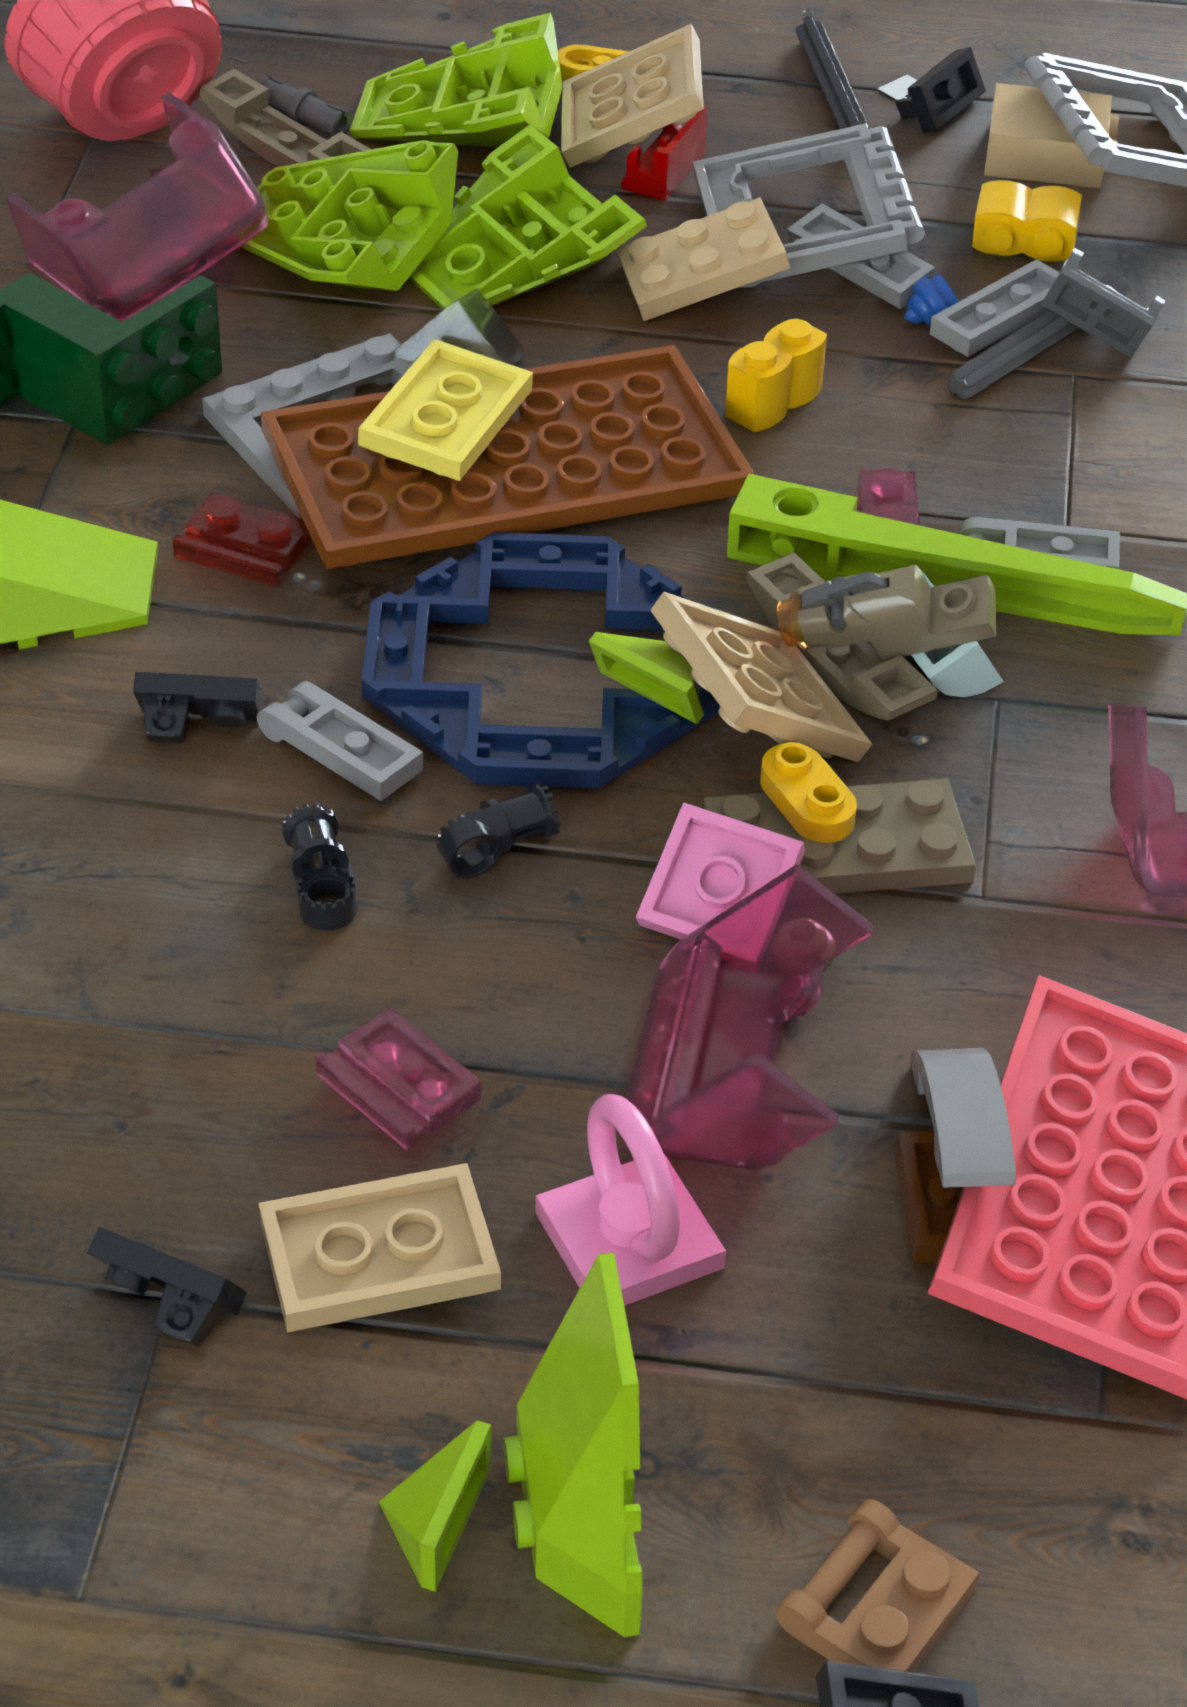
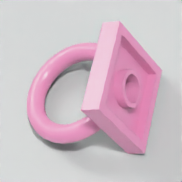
(630, 1210)

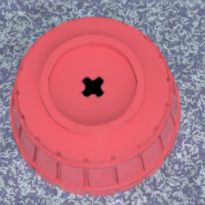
(113, 59)

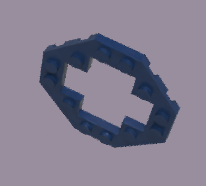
(449, 714)

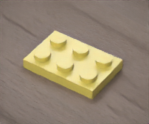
(445, 409)

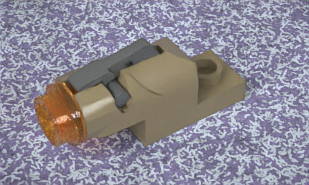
(891, 611)

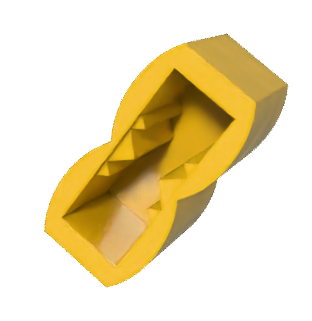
(1026, 220)
(775, 375)

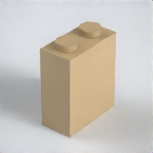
(1033, 143)

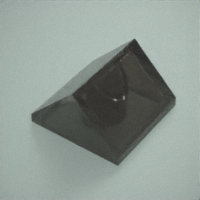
(468, 325)

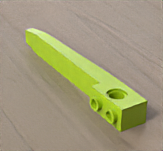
(837, 541)

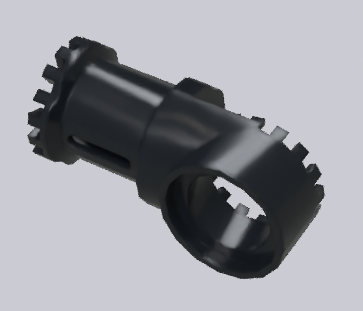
(498, 827)
(331, 877)

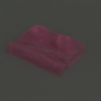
(399, 1078)

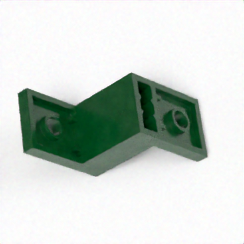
(104, 370)

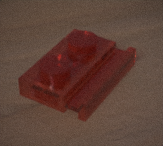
(242, 539)

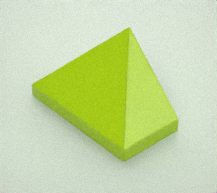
(650, 670)
(436, 1502)

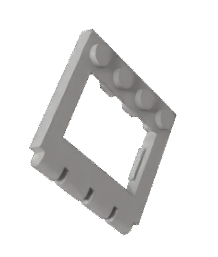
(1058, 81)
(875, 176)
(330, 377)

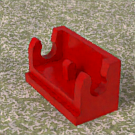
(666, 159)

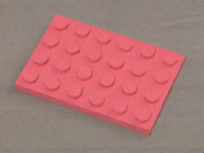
(1098, 1214)

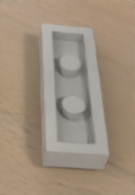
(885, 276)
(995, 309)

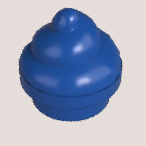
(928, 299)

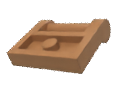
(902, 1609)

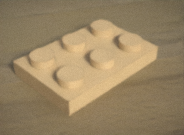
(702, 258)
(378, 1247)

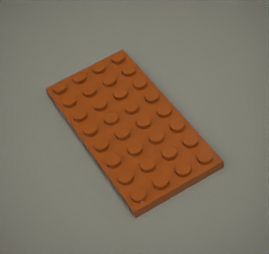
(578, 450)

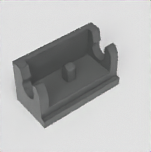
(1100, 308)

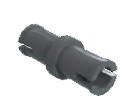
(305, 107)

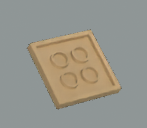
(631, 96)
(759, 679)

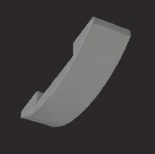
(966, 1115)

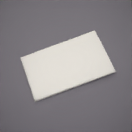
(898, 88)

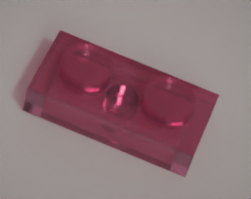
(889, 494)

